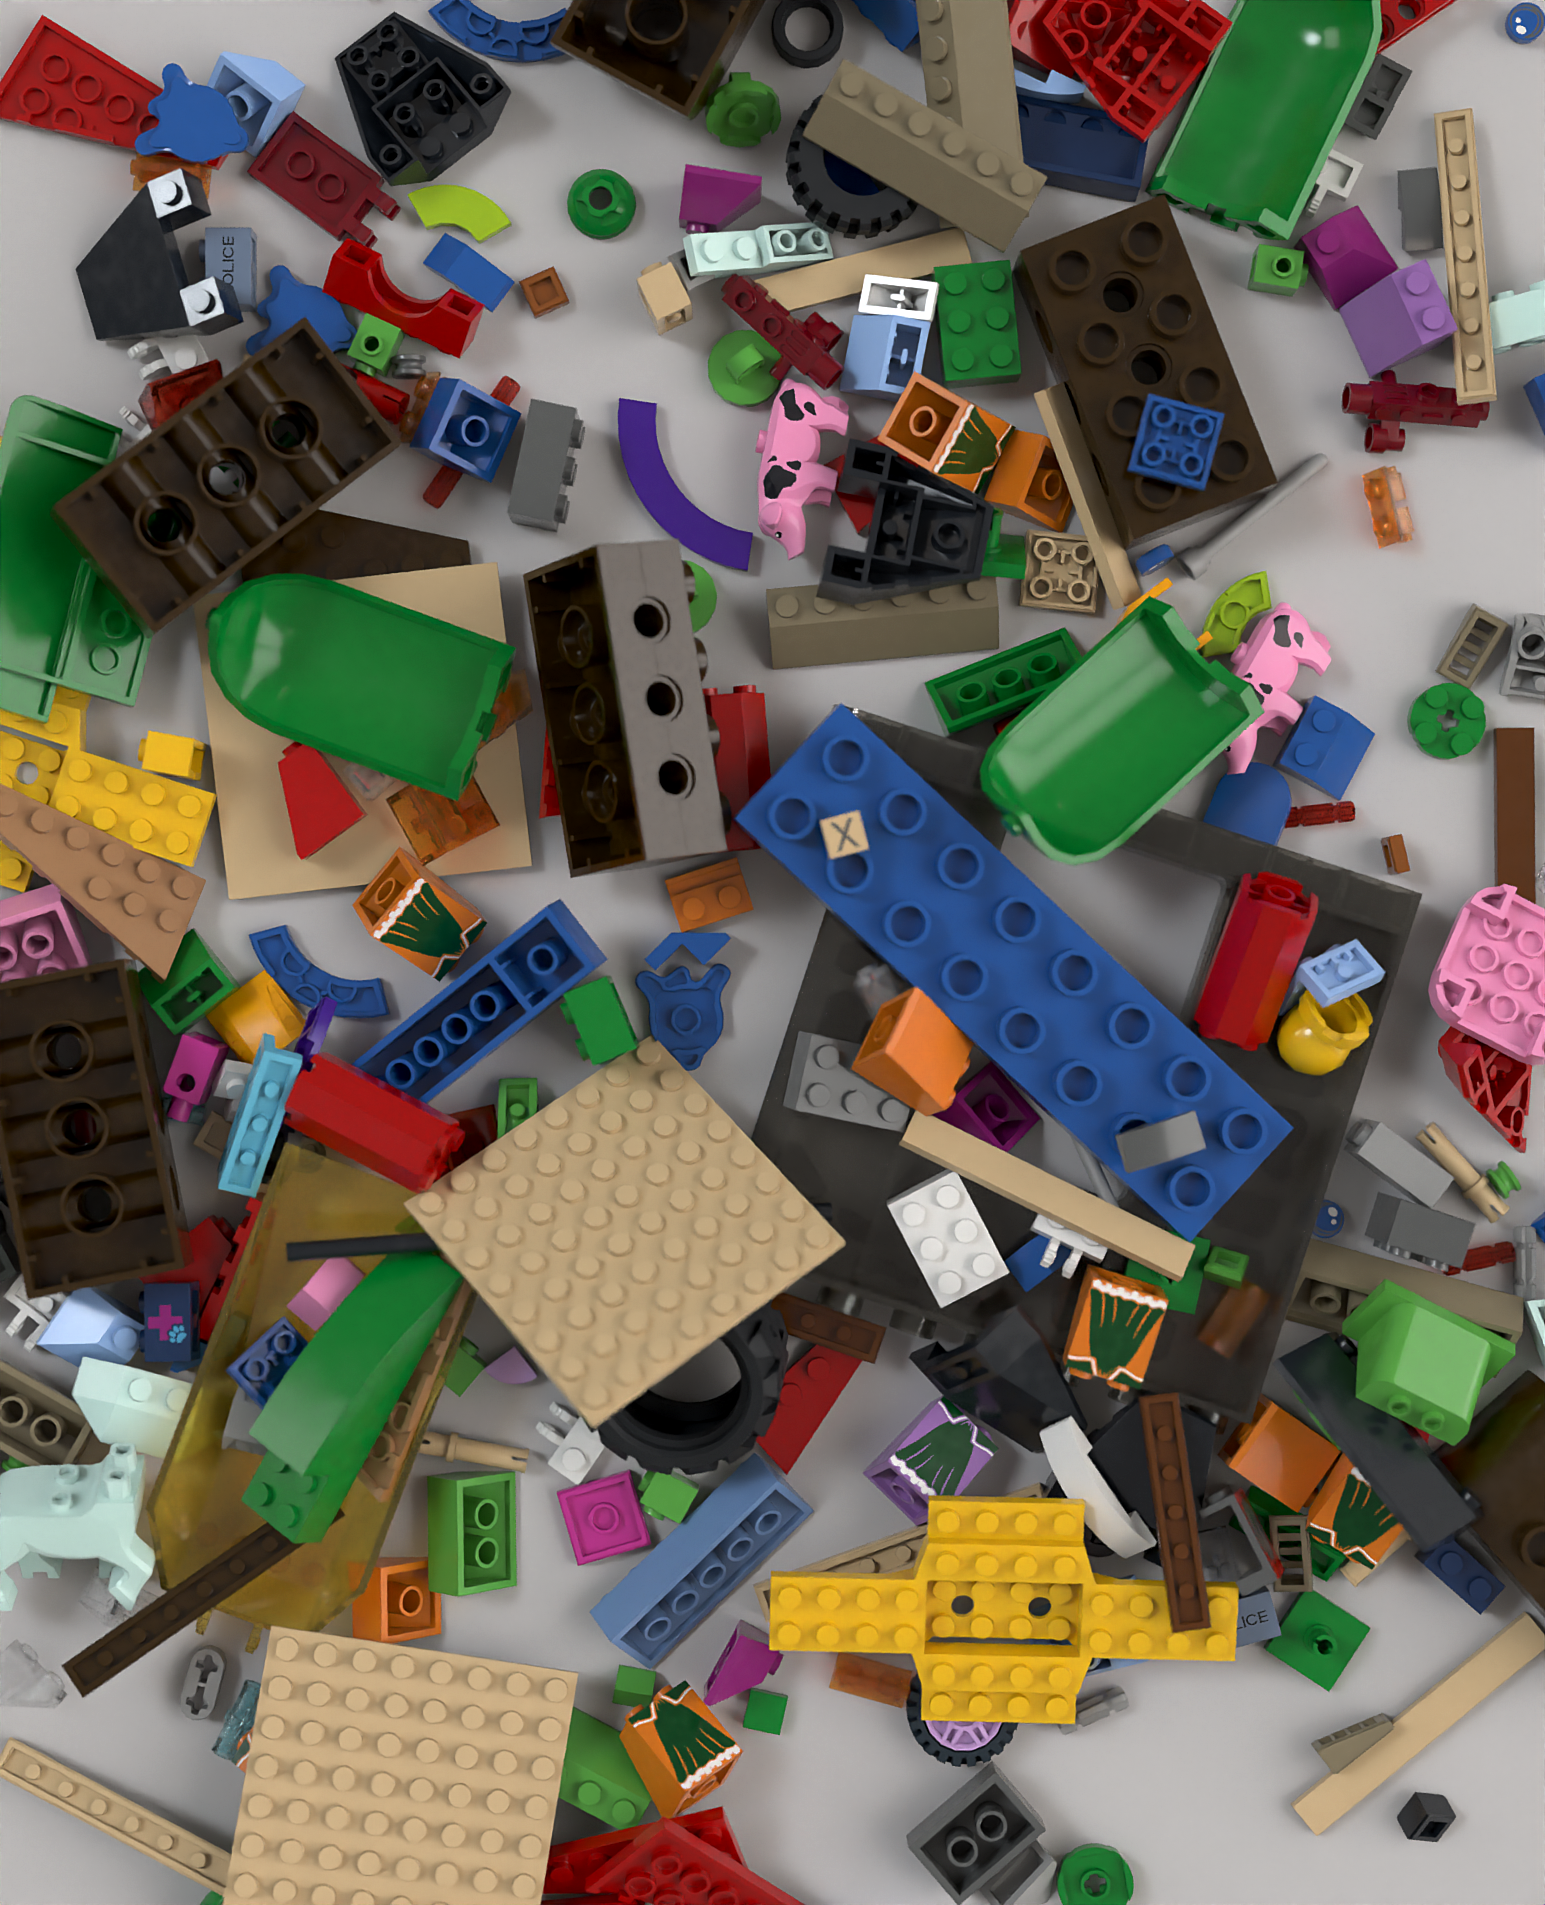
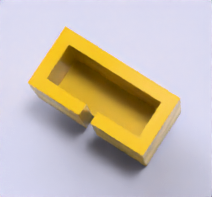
(172, 755)

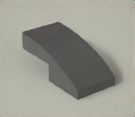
(1377, 96)
(1420, 209)
(1160, 1141)

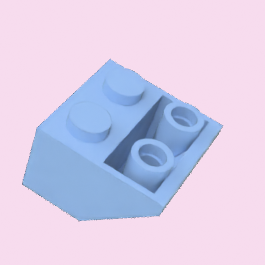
(883, 355)

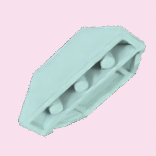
(130, 1404)

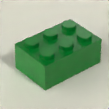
(976, 324)
(600, 1021)

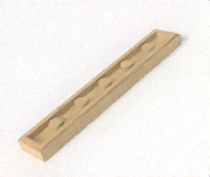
(846, 275)
(1087, 495)

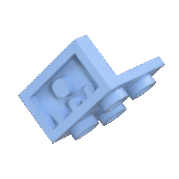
(1333, 975)

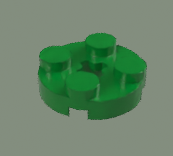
(1465, 709)
(1094, 1859)

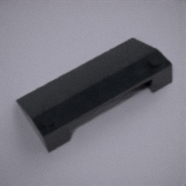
(1380, 1446)

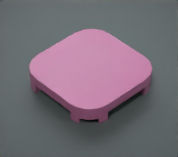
(1494, 974)

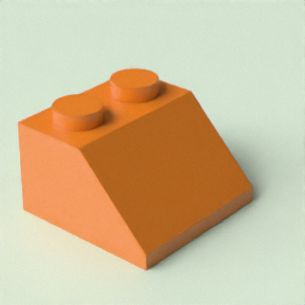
(1030, 482)
(397, 1603)

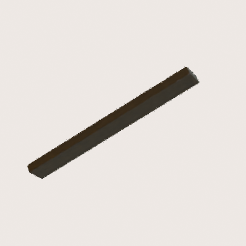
(179, 1607)

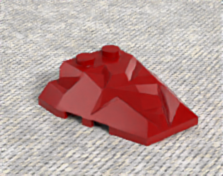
(1136, 53)

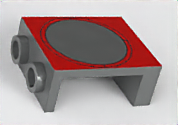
(1270, 1566)

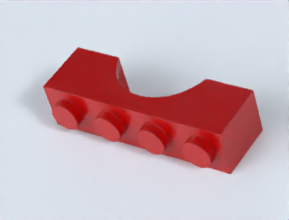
(360, 280)

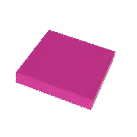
(604, 1517)

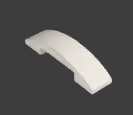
(1079, 1479)

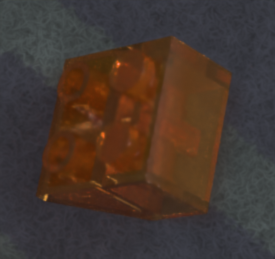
(438, 823)

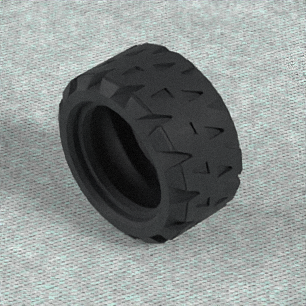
(725, 1428)

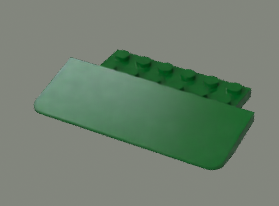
(54, 609)

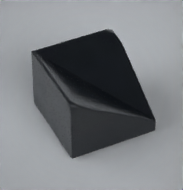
(1426, 1817)

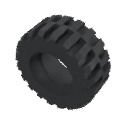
(829, 203)

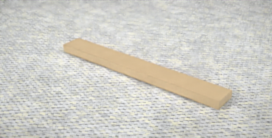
(1465, 256)
(1048, 1195)
(880, 1556)
(1423, 1722)
(115, 1815)

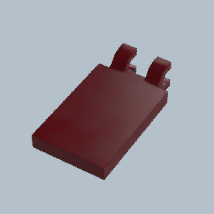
(322, 181)

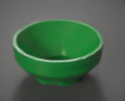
(606, 222)

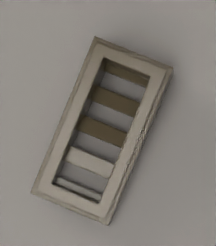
(1467, 626)
(1292, 1582)
(1348, 1744)

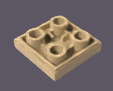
(1059, 573)

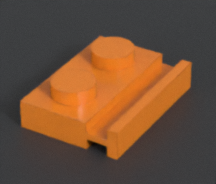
(709, 895)

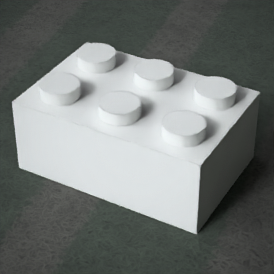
(947, 1237)

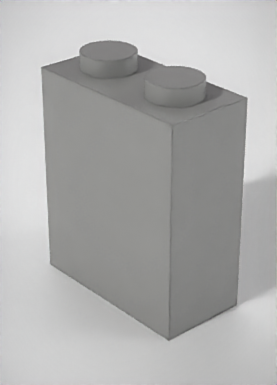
(1397, 1162)

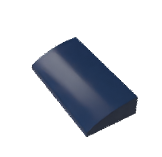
(1080, 148)

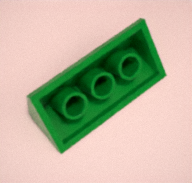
(1000, 682)

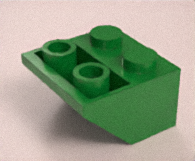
(192, 987)

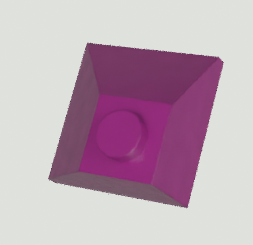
(716, 198)
(1345, 256)
(990, 1109)
(741, 1664)

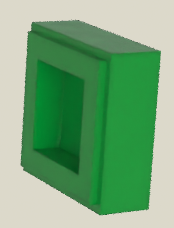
(765, 1711)

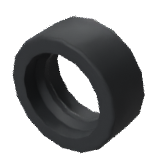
(812, 58)

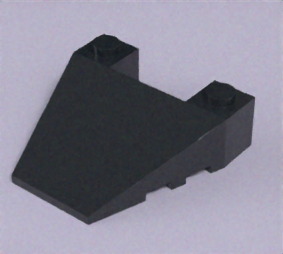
(137, 275)
(918, 531)
(1122, 1463)

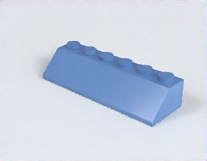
(700, 1561)

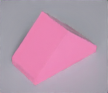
(325, 1291)

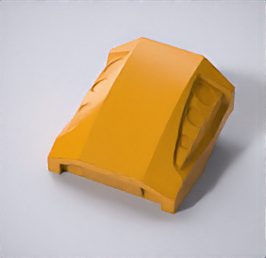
(254, 1010)

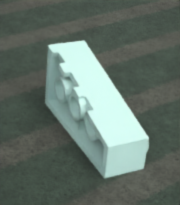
(1518, 318)

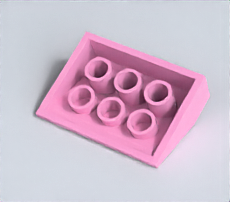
(39, 935)

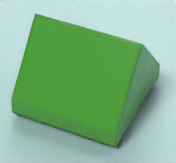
(1226, 1267)
(634, 1686)

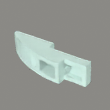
(758, 250)

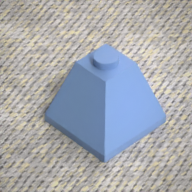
(259, 93)
(93, 1327)

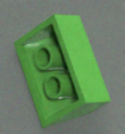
(471, 1532)
(601, 1774)

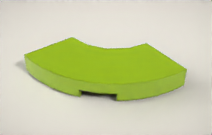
(459, 208)
(1233, 612)

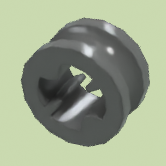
(408, 366)

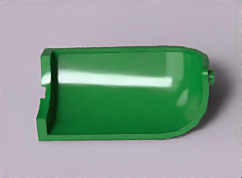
(1268, 112)
(359, 677)
(1115, 738)

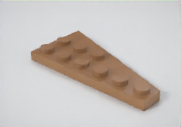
(117, 887)
(393, 1442)

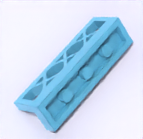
(258, 1118)

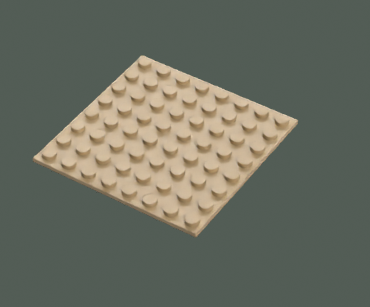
(249, 787)
(623, 1229)
(398, 1776)

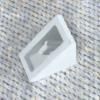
(898, 297)

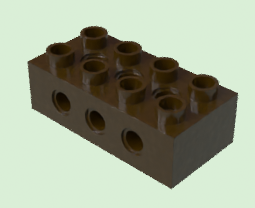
(1165, 327)
(228, 427)
(646, 683)
(132, 1149)

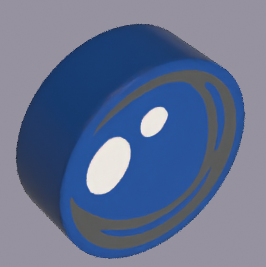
(1525, 23)
(1154, 559)
(1329, 1220)

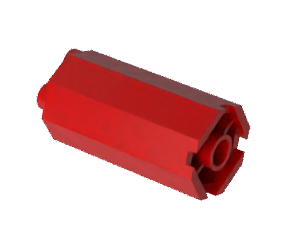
(743, 751)
(1255, 960)
(372, 1123)

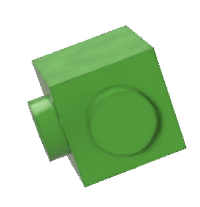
(1277, 270)
(374, 346)
(465, 1367)
(667, 1495)

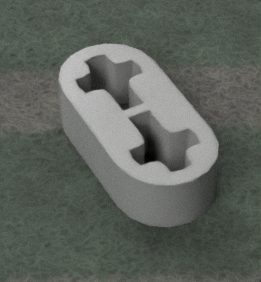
(211, 1684)

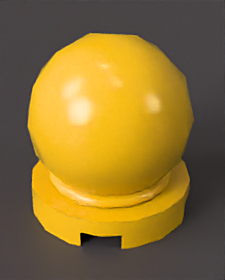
(1321, 1038)

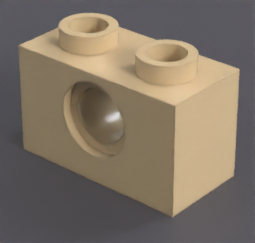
(664, 297)

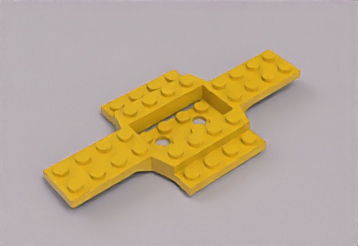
(110, 796)
(1001, 1558)

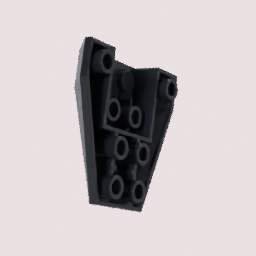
(418, 99)
(1004, 1378)

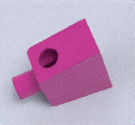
(202, 1059)

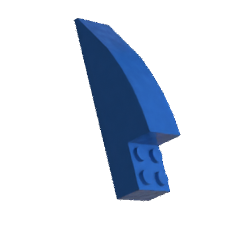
(485, 1005)

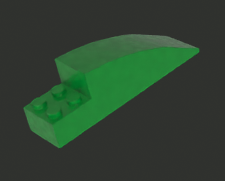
(343, 1392)

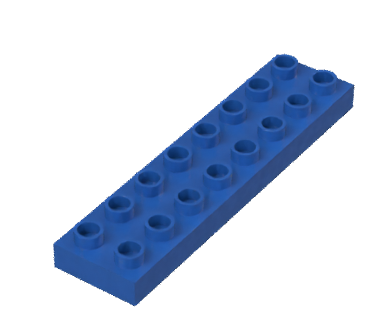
(1010, 968)

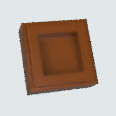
(544, 292)
(1395, 854)

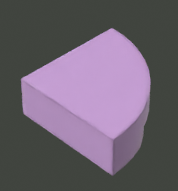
(511, 1368)

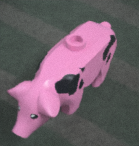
(789, 464)
(1270, 666)

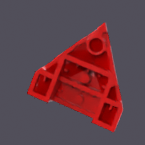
(1489, 1082)

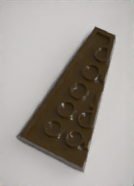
(354, 547)

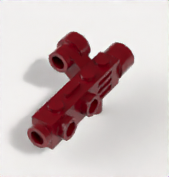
(799, 343)
(1411, 403)

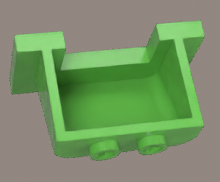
(1422, 1360)

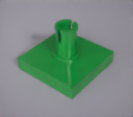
(1004, 552)
(1181, 1294)
(1317, 1638)

